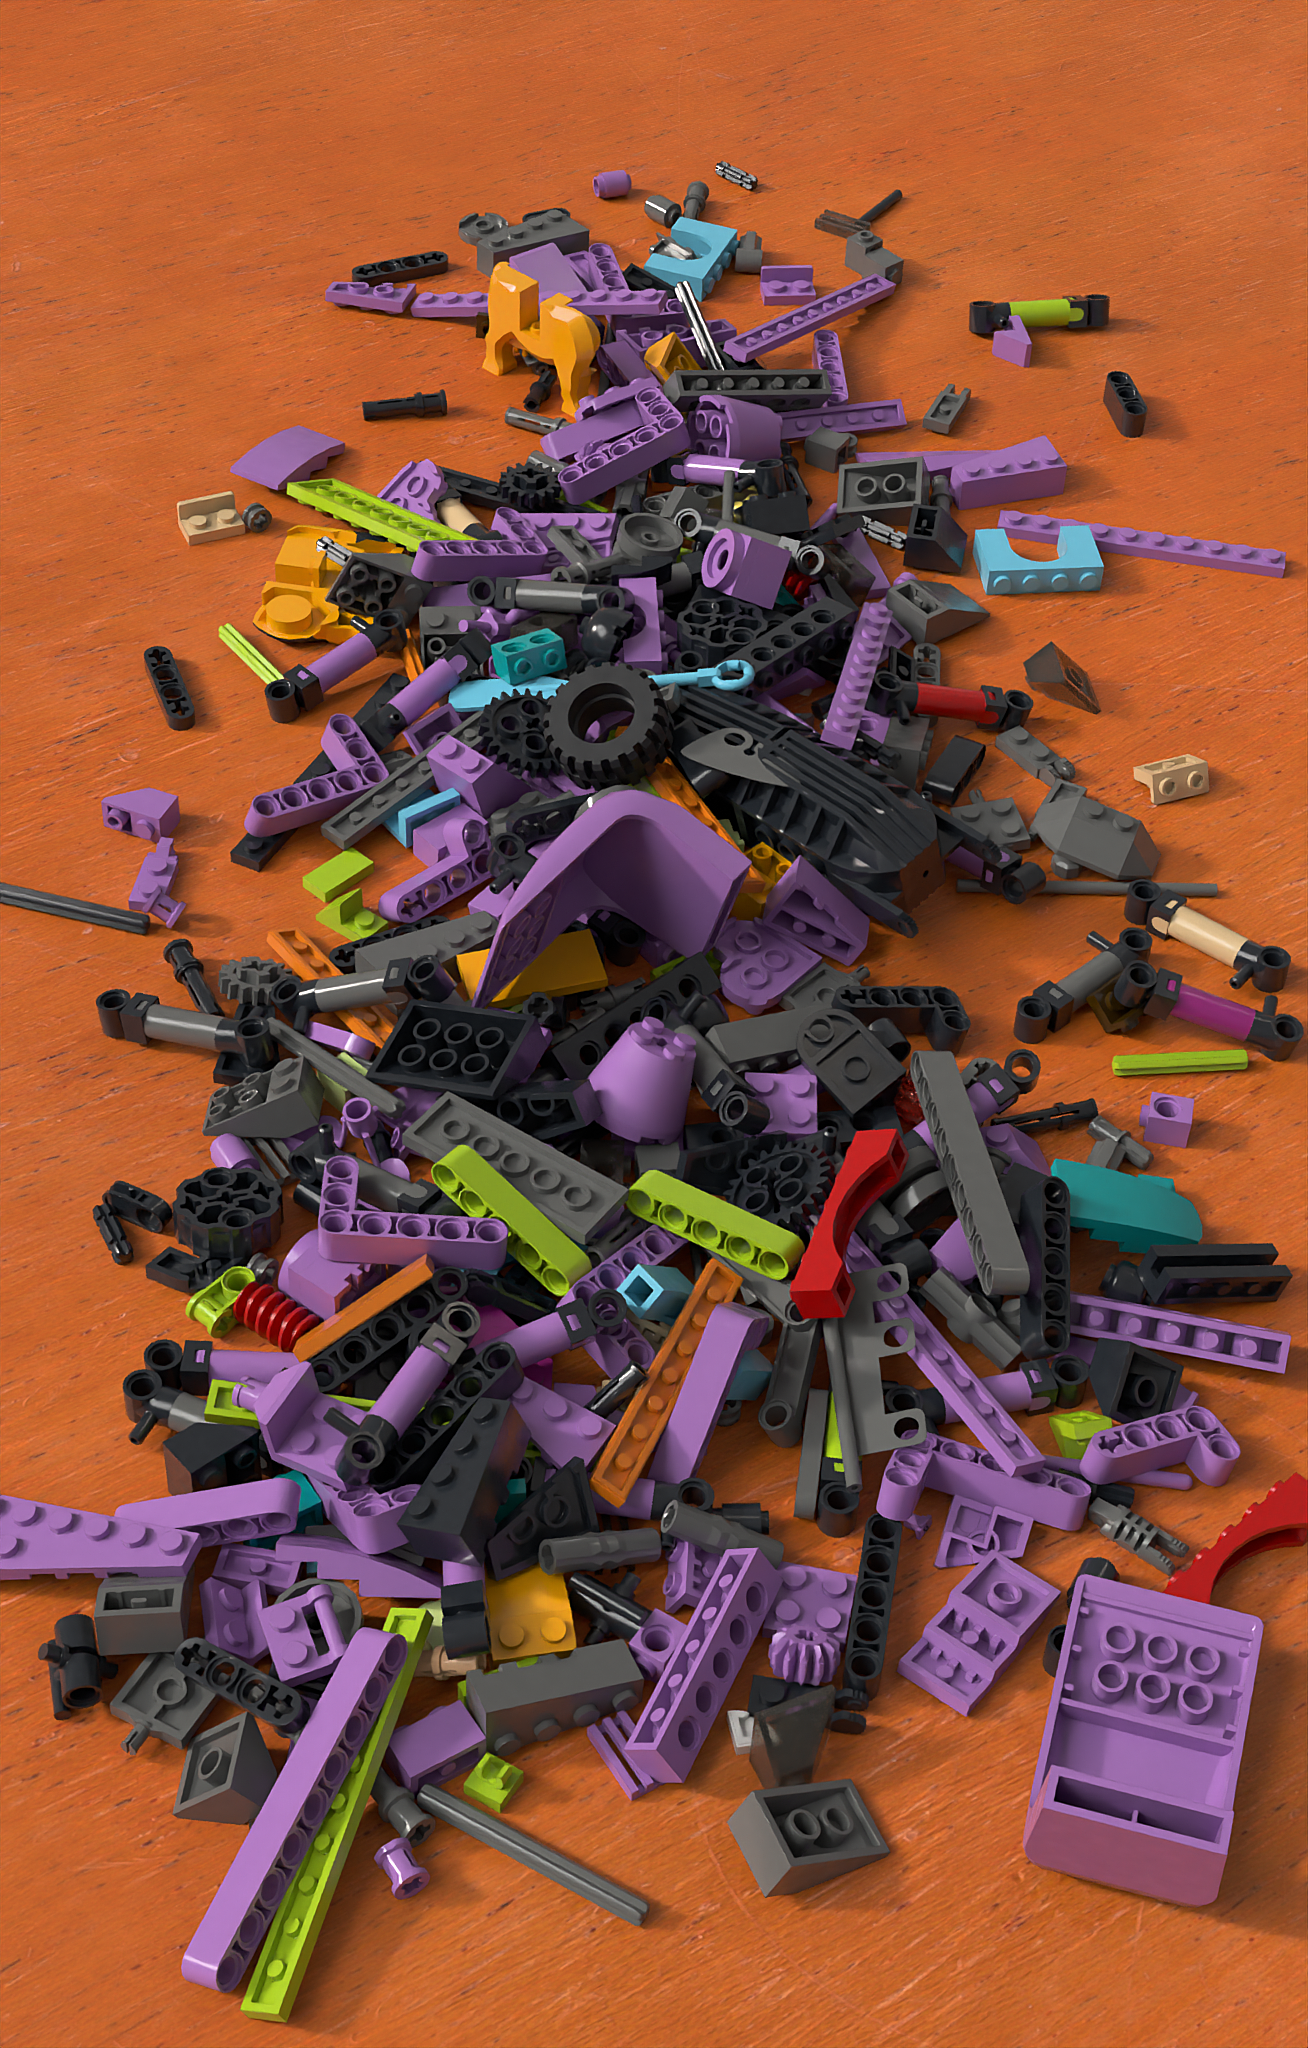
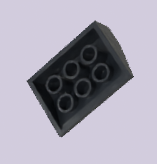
(459, 1050)

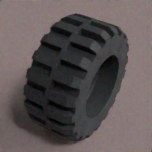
(594, 695)

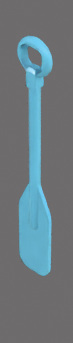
(475, 694)

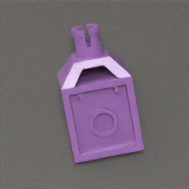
(293, 1424)

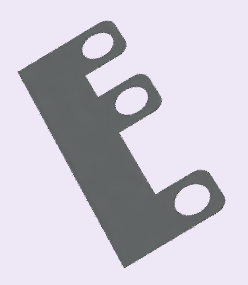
(861, 1348)

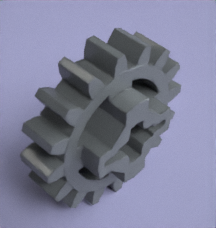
(251, 979)

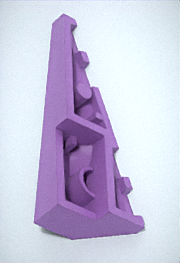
(936, 461)

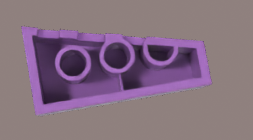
(720, 330)
(1009, 475)

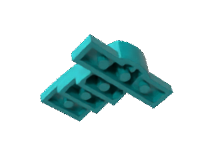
(1128, 1207)

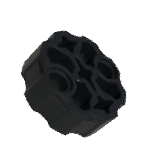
(719, 627)
(228, 1213)

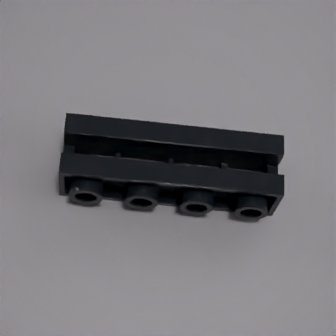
(1213, 1273)

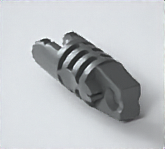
(1136, 1534)

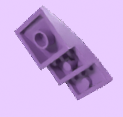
(287, 457)
(377, 1573)
(978, 1632)

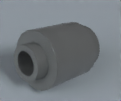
(662, 210)

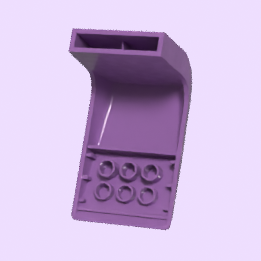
(626, 858)
(1143, 1742)

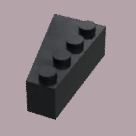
(544, 1106)
(467, 1485)

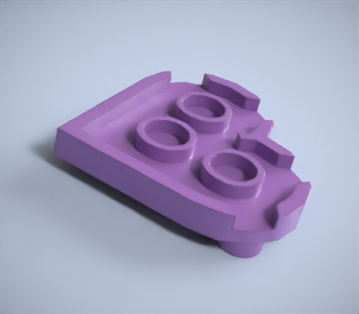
(611, 398)
(416, 489)
(760, 964)

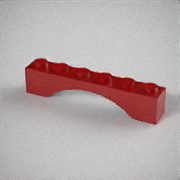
(870, 1169)
(1264, 1527)

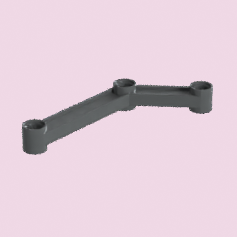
(794, 1355)

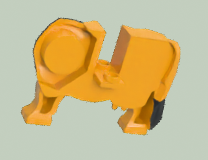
(296, 603)

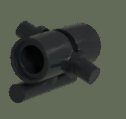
(607, 1608)
(75, 1665)

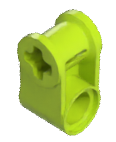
(219, 1301)

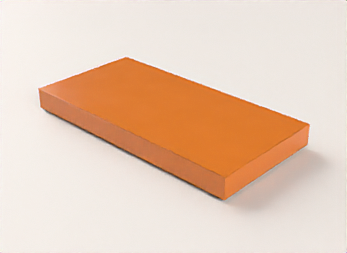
(364, 1308)

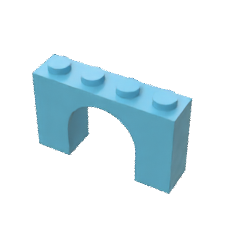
(711, 244)
(1008, 573)
(660, 1295)

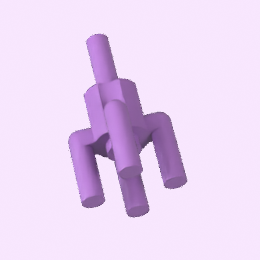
(497, 622)

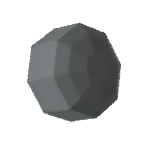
(1065, 868)

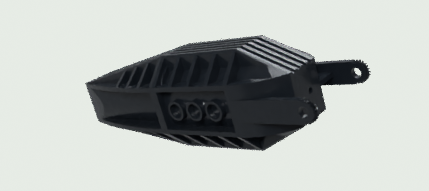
(843, 817)

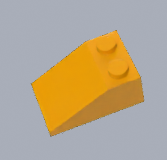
(667, 356)
(529, 1616)

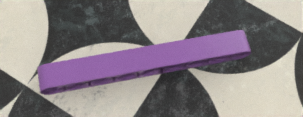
(294, 1811)

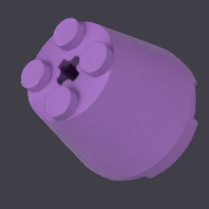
(734, 429)
(645, 1082)

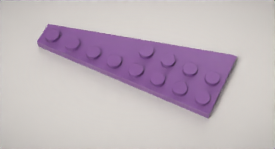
(69, 1540)

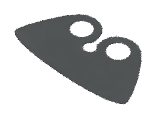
(716, 753)

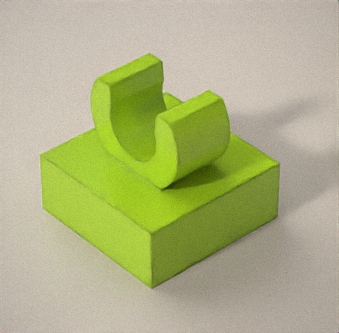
(493, 1782)

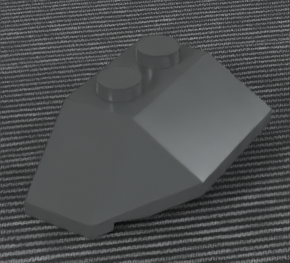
(1097, 838)

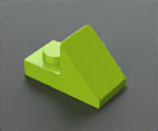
(350, 918)
(1075, 1430)

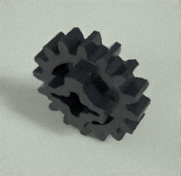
(529, 485)

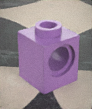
(1167, 1119)
(660, 1633)

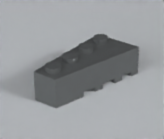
(534, 233)
(442, 940)
(552, 1695)

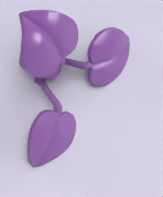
(361, 1121)

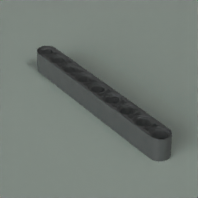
(969, 1174)

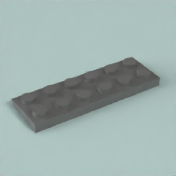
(557, 1185)

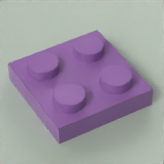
(790, 1101)
(812, 1598)

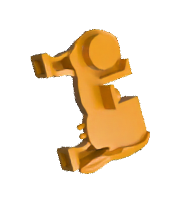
(559, 338)

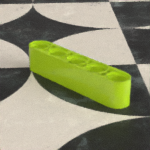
(715, 1224)
(531, 1235)

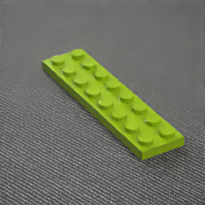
(371, 512)

